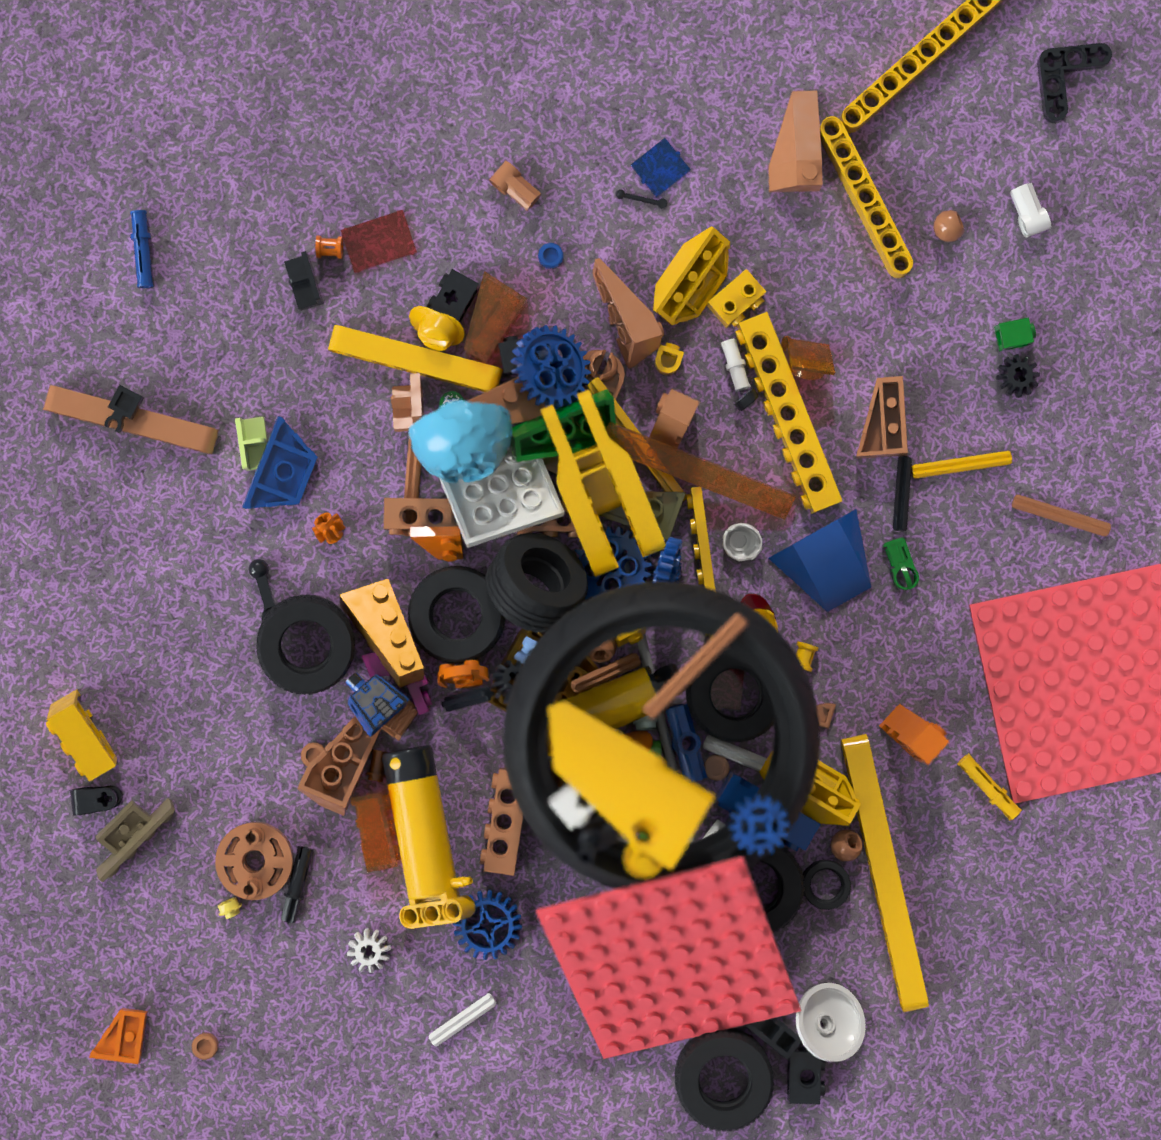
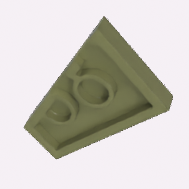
(664, 507)

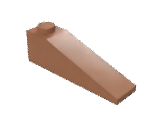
(797, 152)

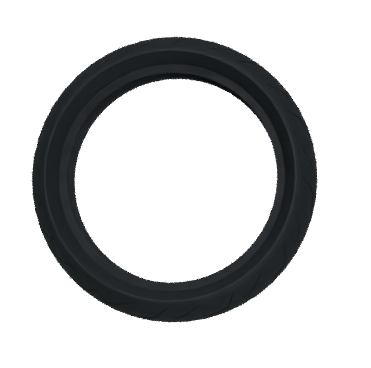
(635, 609)

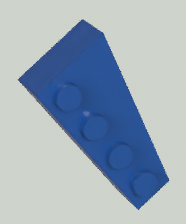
(737, 788)

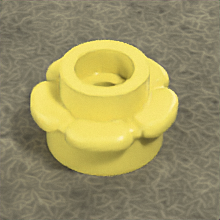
(229, 908)

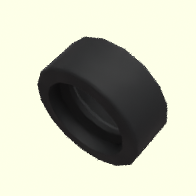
(844, 891)

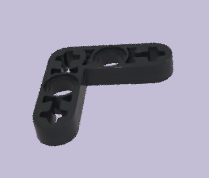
(1057, 71)

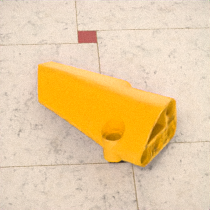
(627, 784)

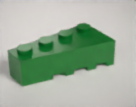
(533, 440)

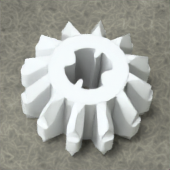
(378, 948)

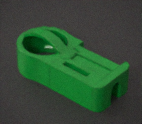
(901, 559)

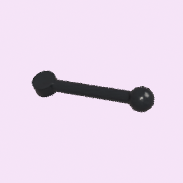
(661, 203)

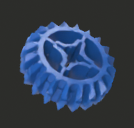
(499, 922)

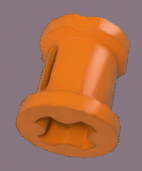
(322, 251)

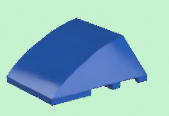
(828, 562)

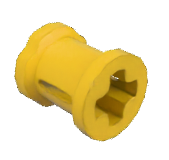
(806, 654)

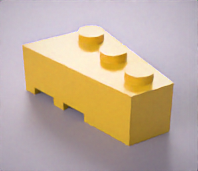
(80, 736)

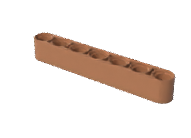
(144, 423)

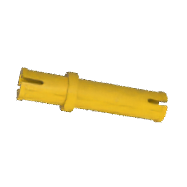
(994, 792)

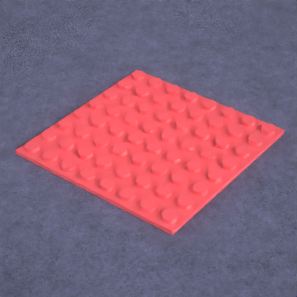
(1075, 681)
(670, 958)

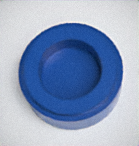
(550, 255)

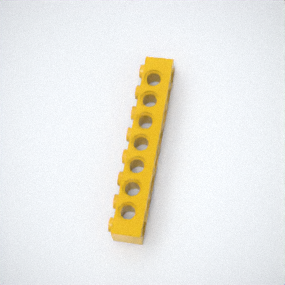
(762, 327)

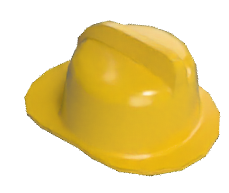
(436, 329)

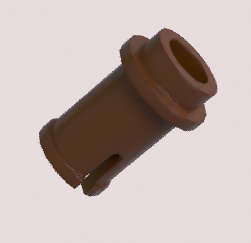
(376, 770)

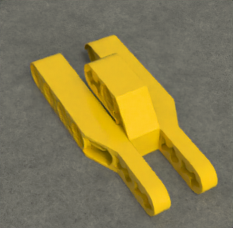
(593, 489)

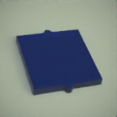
(660, 167)

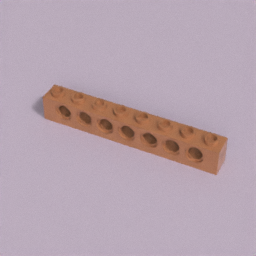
(395, 508)

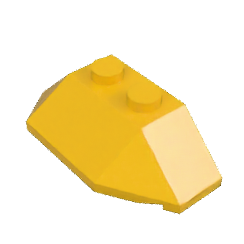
(692, 277)
(830, 798)

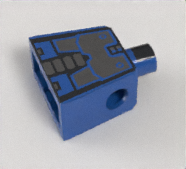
(374, 701)

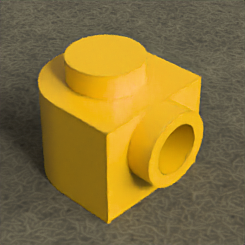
(668, 359)

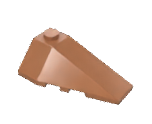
(635, 323)
(338, 769)

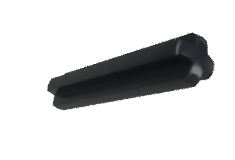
(902, 493)
(467, 699)

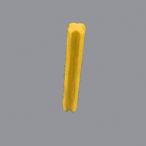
(961, 464)

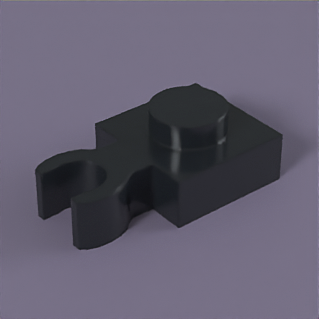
(125, 404)

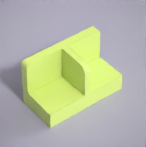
(251, 440)

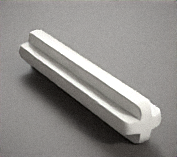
(734, 753)
(462, 1019)

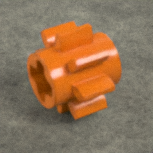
(328, 528)

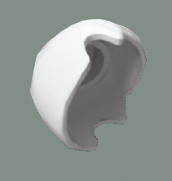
(742, 542)

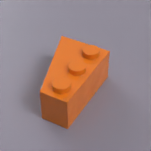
(914, 734)

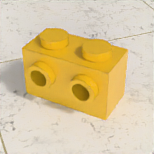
(736, 299)

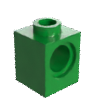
(1015, 334)

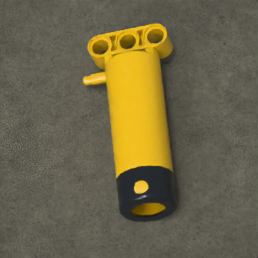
(424, 841)

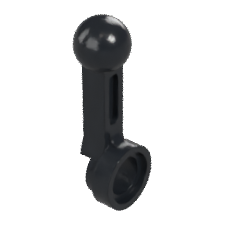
(259, 569)

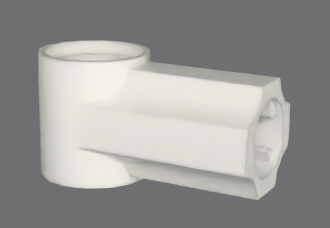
(1031, 217)

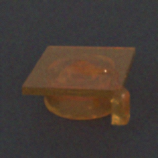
(808, 358)

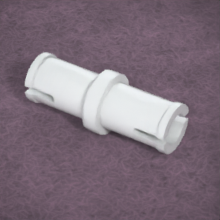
(735, 365)

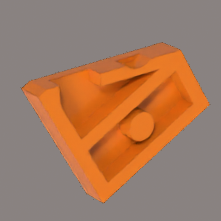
(441, 542)
(123, 1038)

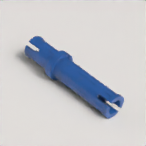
(141, 248)

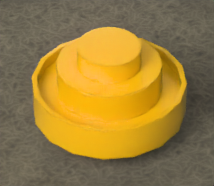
(640, 864)

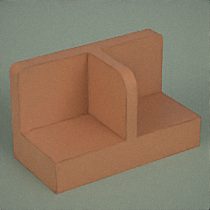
(407, 403)

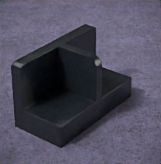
(303, 282)

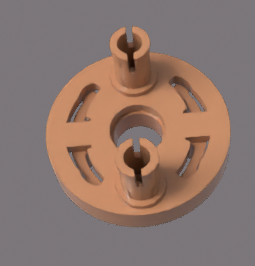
(254, 883)

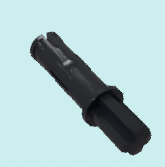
(296, 884)

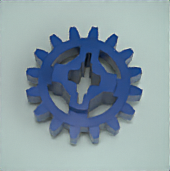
(751, 832)

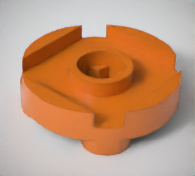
(462, 676)

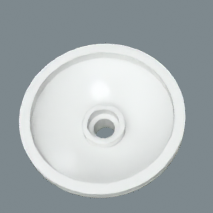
(841, 1019)

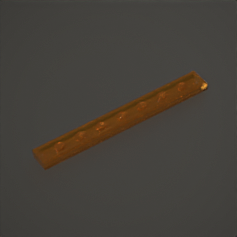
(702, 472)

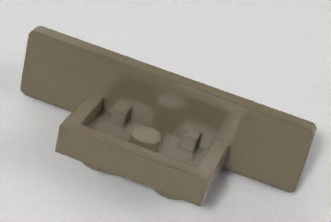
(128, 832)

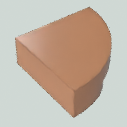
(825, 713)

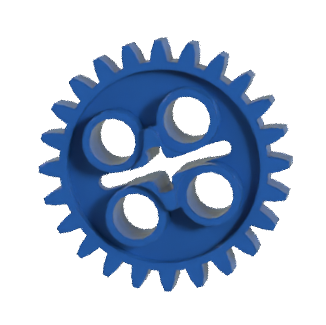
(550, 366)
(622, 543)
(669, 562)

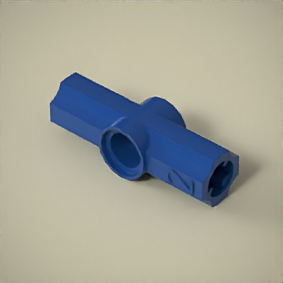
(682, 726)

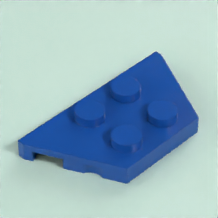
(281, 470)

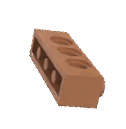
(504, 862)

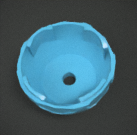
(462, 440)

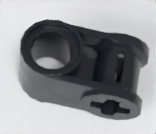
(91, 799)

